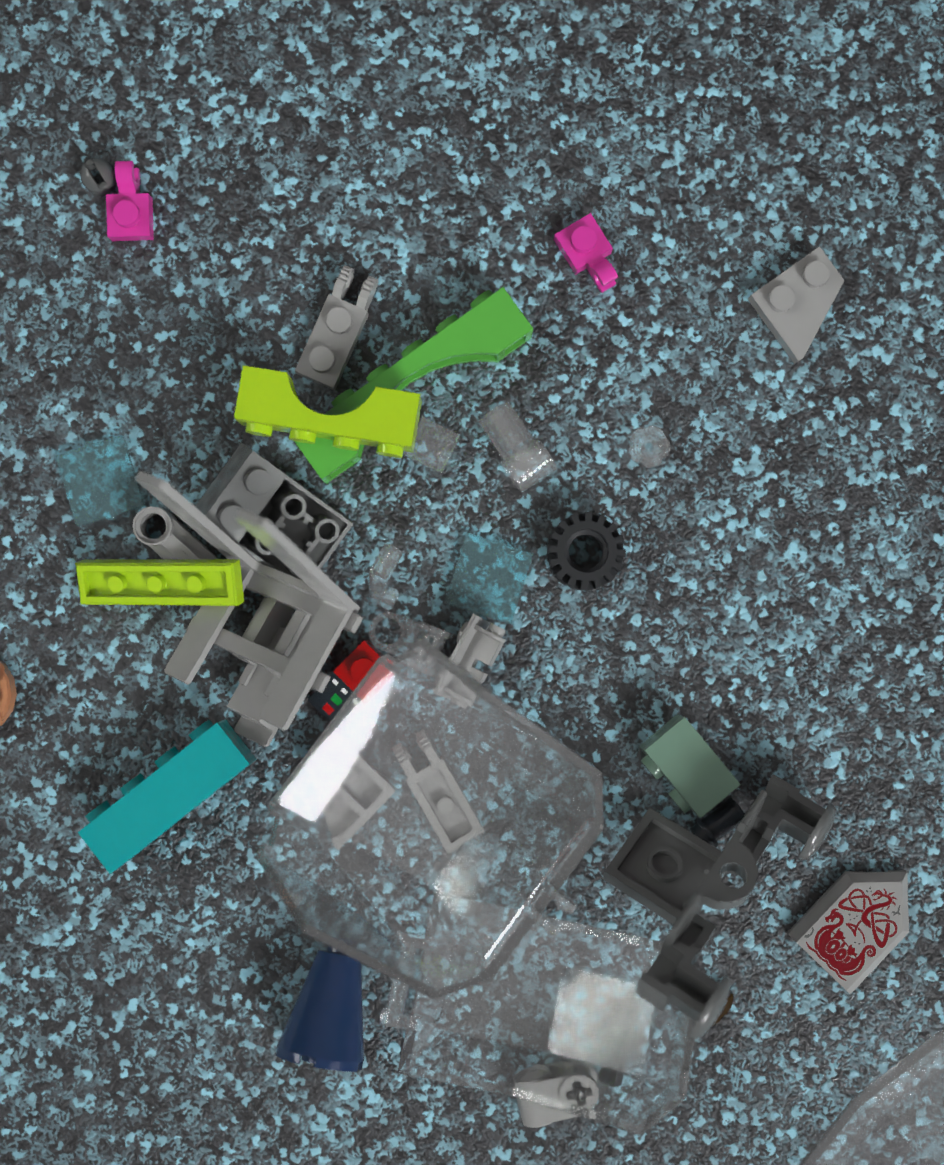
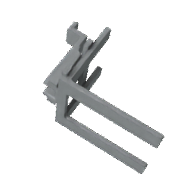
(279, 660)

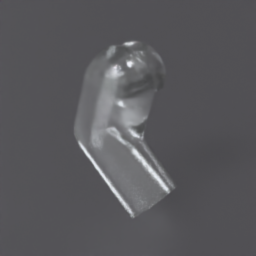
(379, 577)

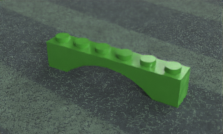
(482, 335)

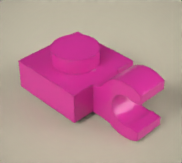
(129, 211)
(586, 248)

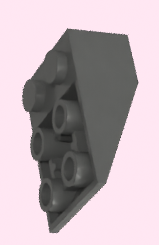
(264, 490)

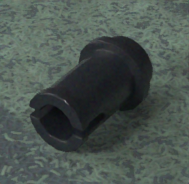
(718, 822)

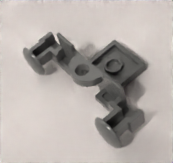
(680, 873)

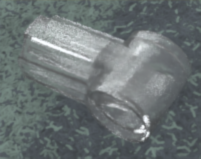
(522, 455)

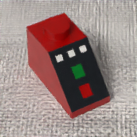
(345, 680)

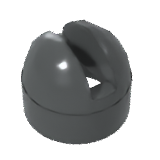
(105, 170)

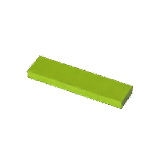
(160, 582)

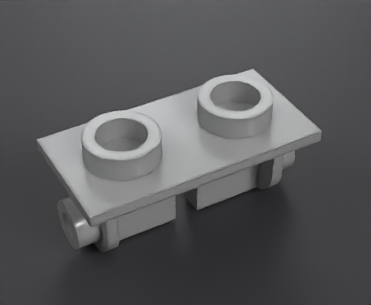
(476, 642)

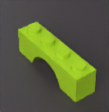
(271, 403)

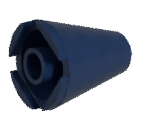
(327, 1016)

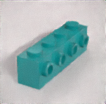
(166, 795)

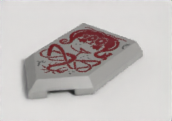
(855, 924)

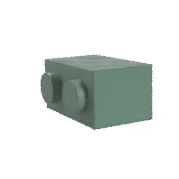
(688, 765)

